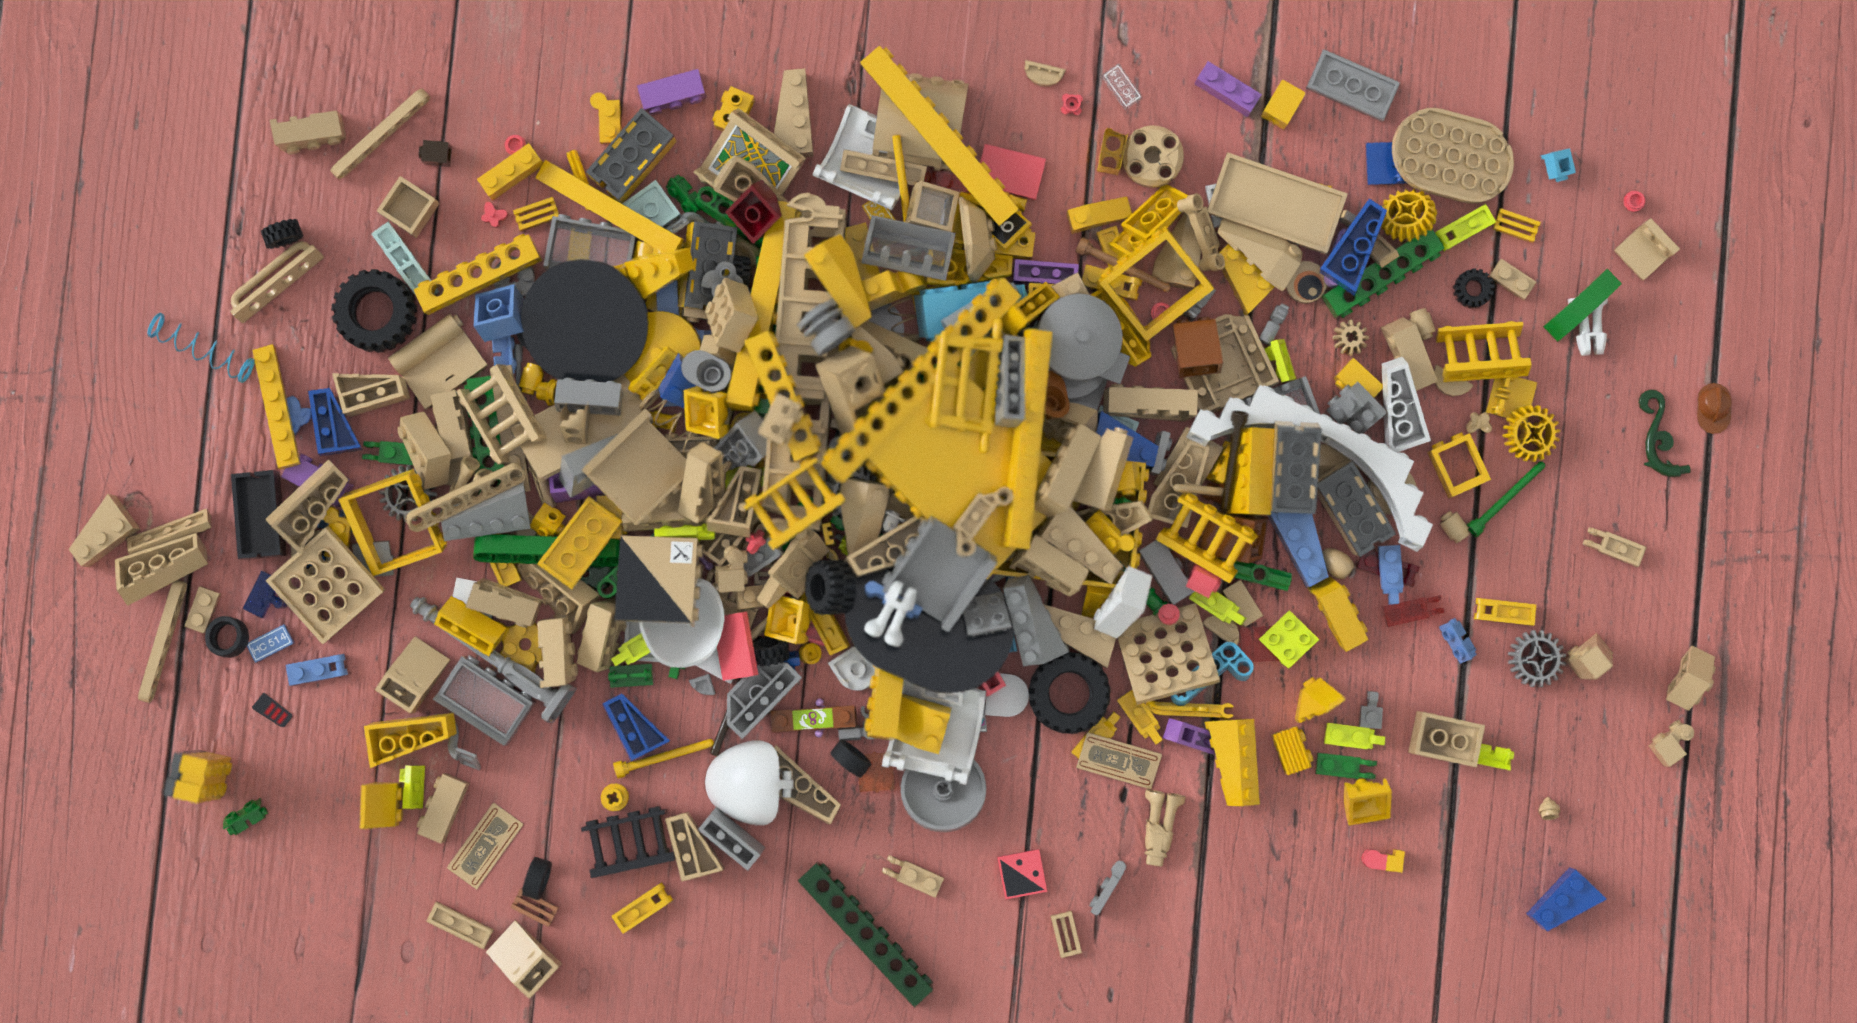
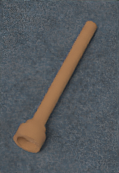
(1087, 248)

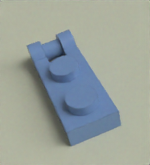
(874, 589)
(315, 670)

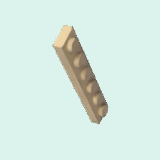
(515, 455)

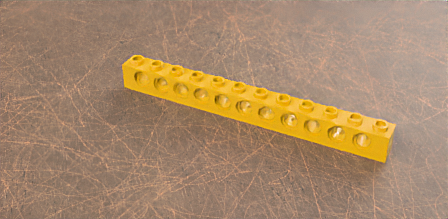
(833, 462)

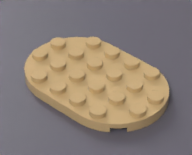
(1452, 155)

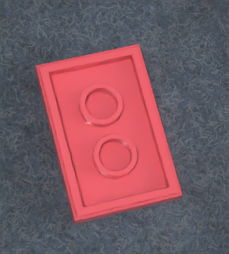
(1016, 170)
(736, 648)

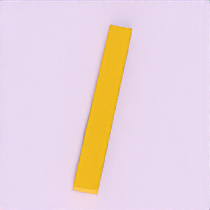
(608, 208)

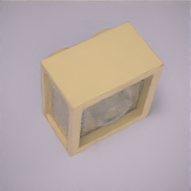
(932, 206)

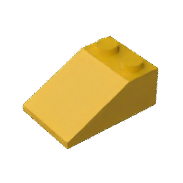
(922, 723)
(381, 805)

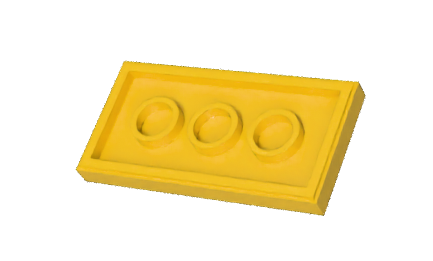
(580, 543)

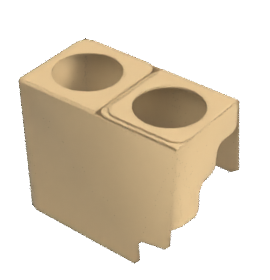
(575, 425)

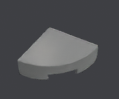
(703, 685)

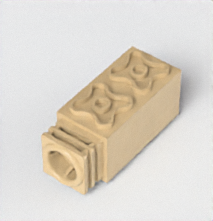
(852, 387)

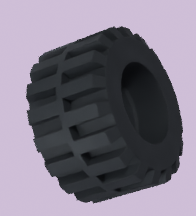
(830, 587)

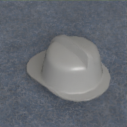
(706, 370)

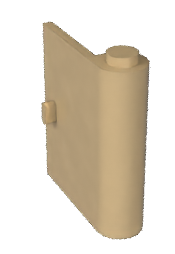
(436, 357)

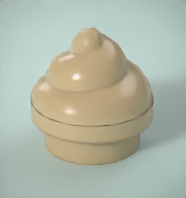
(1549, 809)

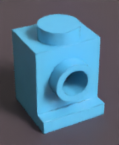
(1559, 164)

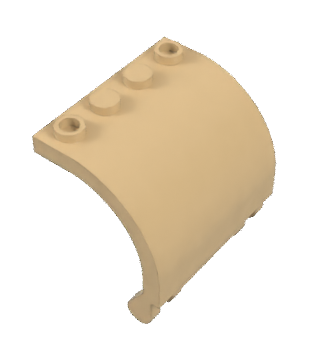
(948, 98)

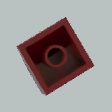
(755, 211)

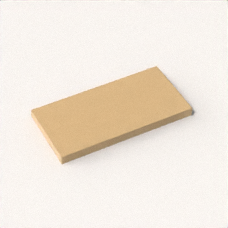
(1277, 203)
(547, 455)

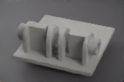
(986, 614)

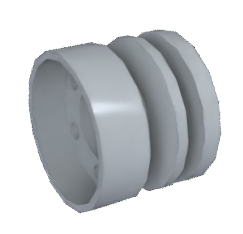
(824, 324)

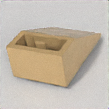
(412, 675)
(523, 959)

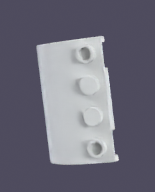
(857, 134)
(959, 741)

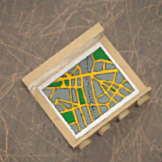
(756, 145)

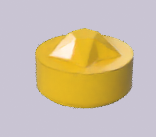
(810, 653)

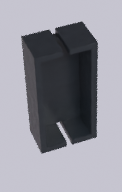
(252, 503)

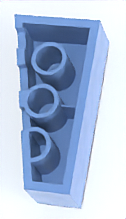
(1302, 544)

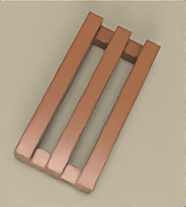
(518, 899)

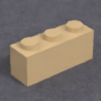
(442, 807)

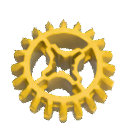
(1406, 221)
(1543, 444)

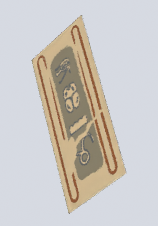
(1119, 760)
(485, 846)

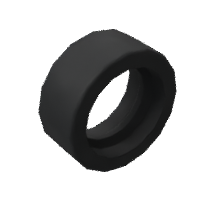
(212, 634)
(850, 758)
(536, 878)

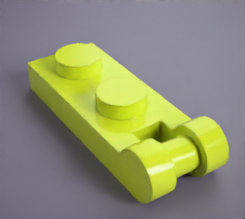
(1466, 227)

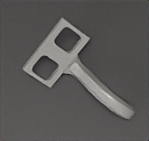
(685, 219)
(458, 754)

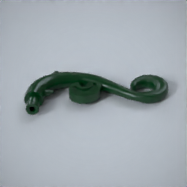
(1665, 437)

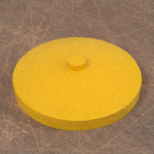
(663, 331)

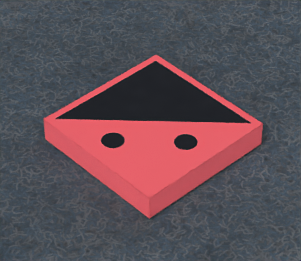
(1022, 874)

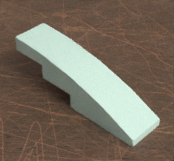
(400, 256)

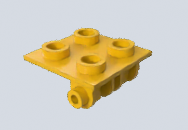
(1509, 395)

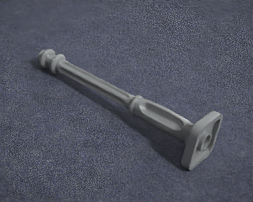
(523, 678)

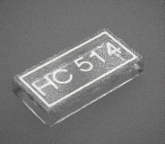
(1121, 86)

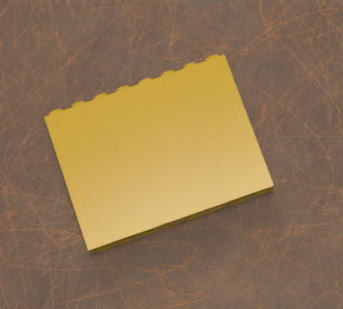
(944, 469)

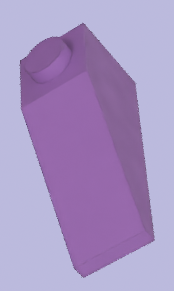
(1188, 735)

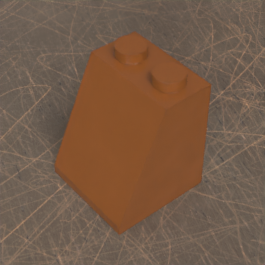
(1197, 347)
(1250, 552)

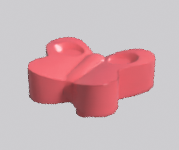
(492, 215)
(755, 541)

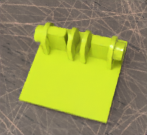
(1289, 639)

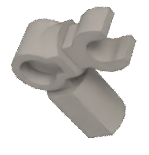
(1193, 312)
(1272, 327)
(854, 733)

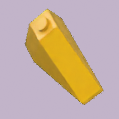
(1316, 699)

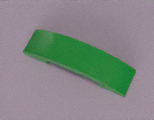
(1582, 305)

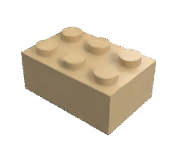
(731, 315)

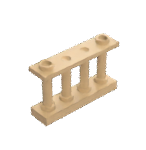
(521, 413)

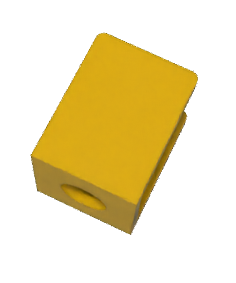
(1283, 104)

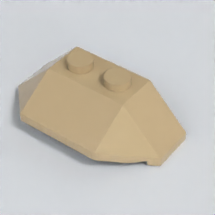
(977, 238)

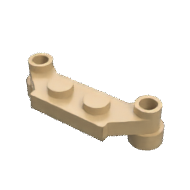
(1204, 232)
(975, 517)

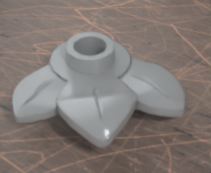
(715, 277)

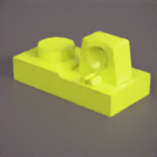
(1279, 352)
(413, 789)

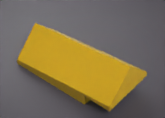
(1154, 213)

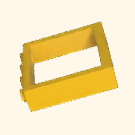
(1177, 308)
(363, 533)

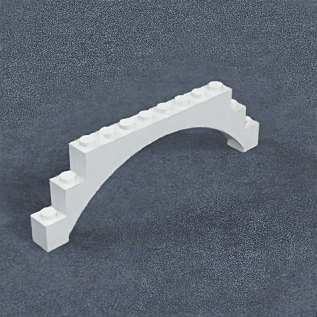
(1380, 463)

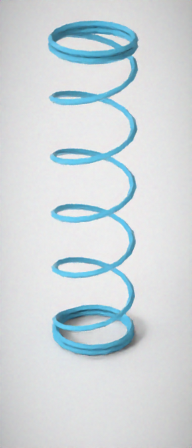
(250, 361)

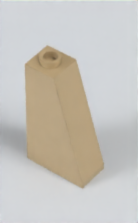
(1105, 470)

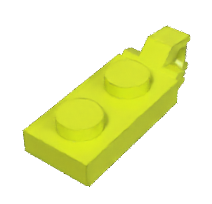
(685, 531)
(1219, 607)
(631, 651)
(1351, 736)

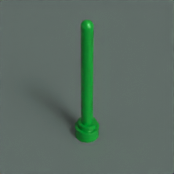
(1476, 526)

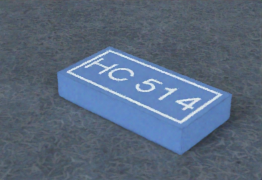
(270, 643)

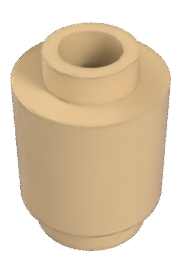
(1424, 323)
(1454, 526)

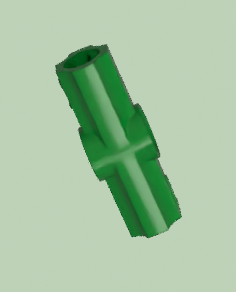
(1272, 577)

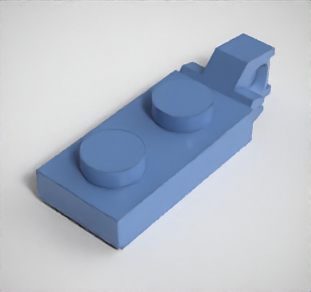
(1391, 572)

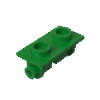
(678, 188)
(630, 675)
(237, 820)

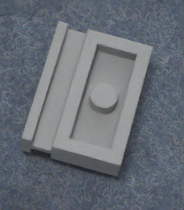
(1164, 442)

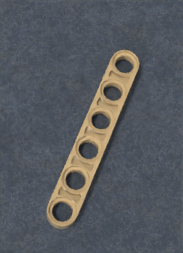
(380, 133)
(467, 500)
(162, 641)

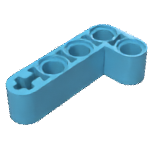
(1223, 663)

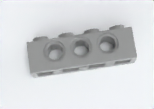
(1011, 383)

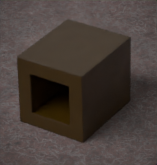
(435, 153)

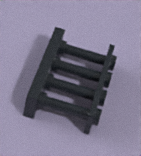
(622, 863)

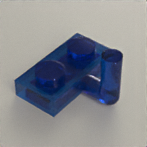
(262, 596)

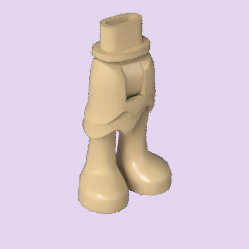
(468, 468)
(1159, 838)

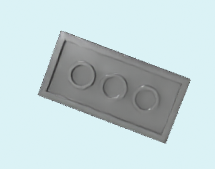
(1353, 85)

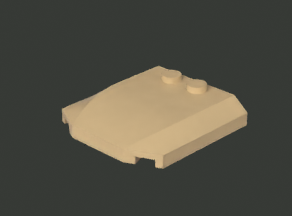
(1243, 366)

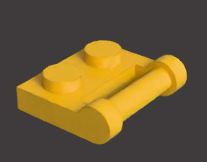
(1218, 472)

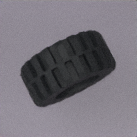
(354, 291)
(1098, 693)

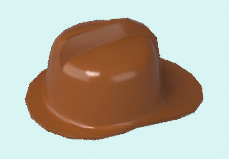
(1056, 399)
(1714, 408)

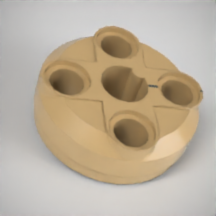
(1153, 156)

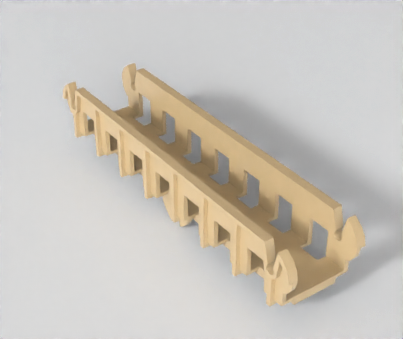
(793, 305)

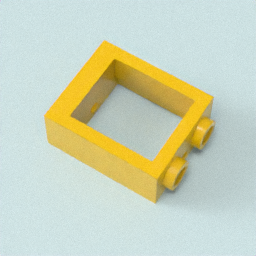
(1451, 490)

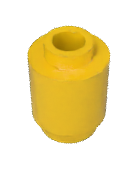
(530, 378)

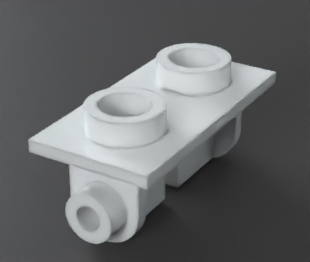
(890, 521)

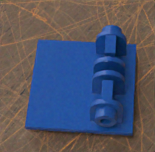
(1381, 165)

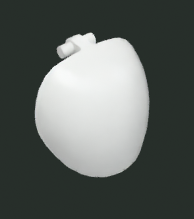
(685, 645)
(747, 782)

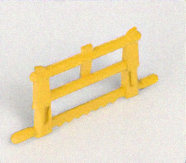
(968, 343)

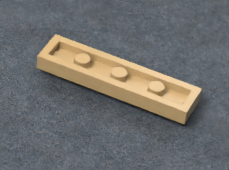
(880, 167)
(171, 531)

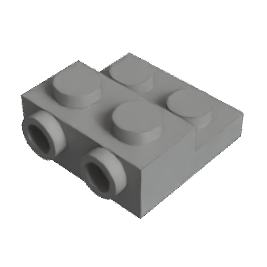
(1356, 408)

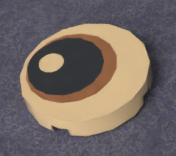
(1307, 283)

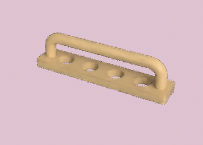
(310, 256)

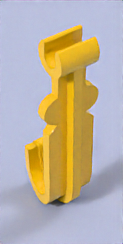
(1190, 709)

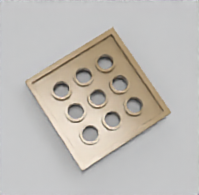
(339, 586)
(1166, 685)

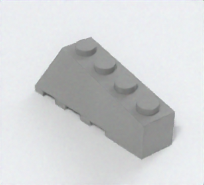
(1032, 623)

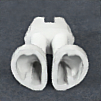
(1597, 335)
(877, 626)

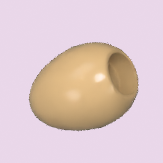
(1337, 563)

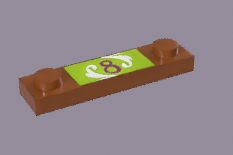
(813, 718)

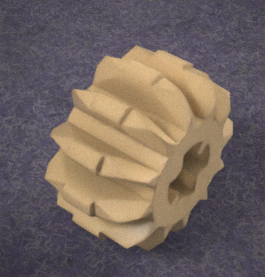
(1358, 336)

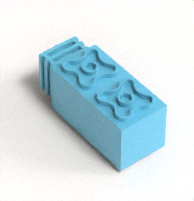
(937, 303)

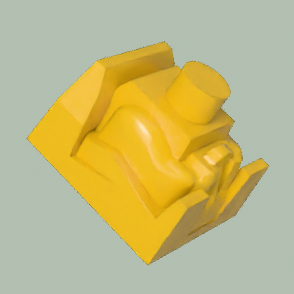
(706, 412)
(788, 620)
(1367, 801)

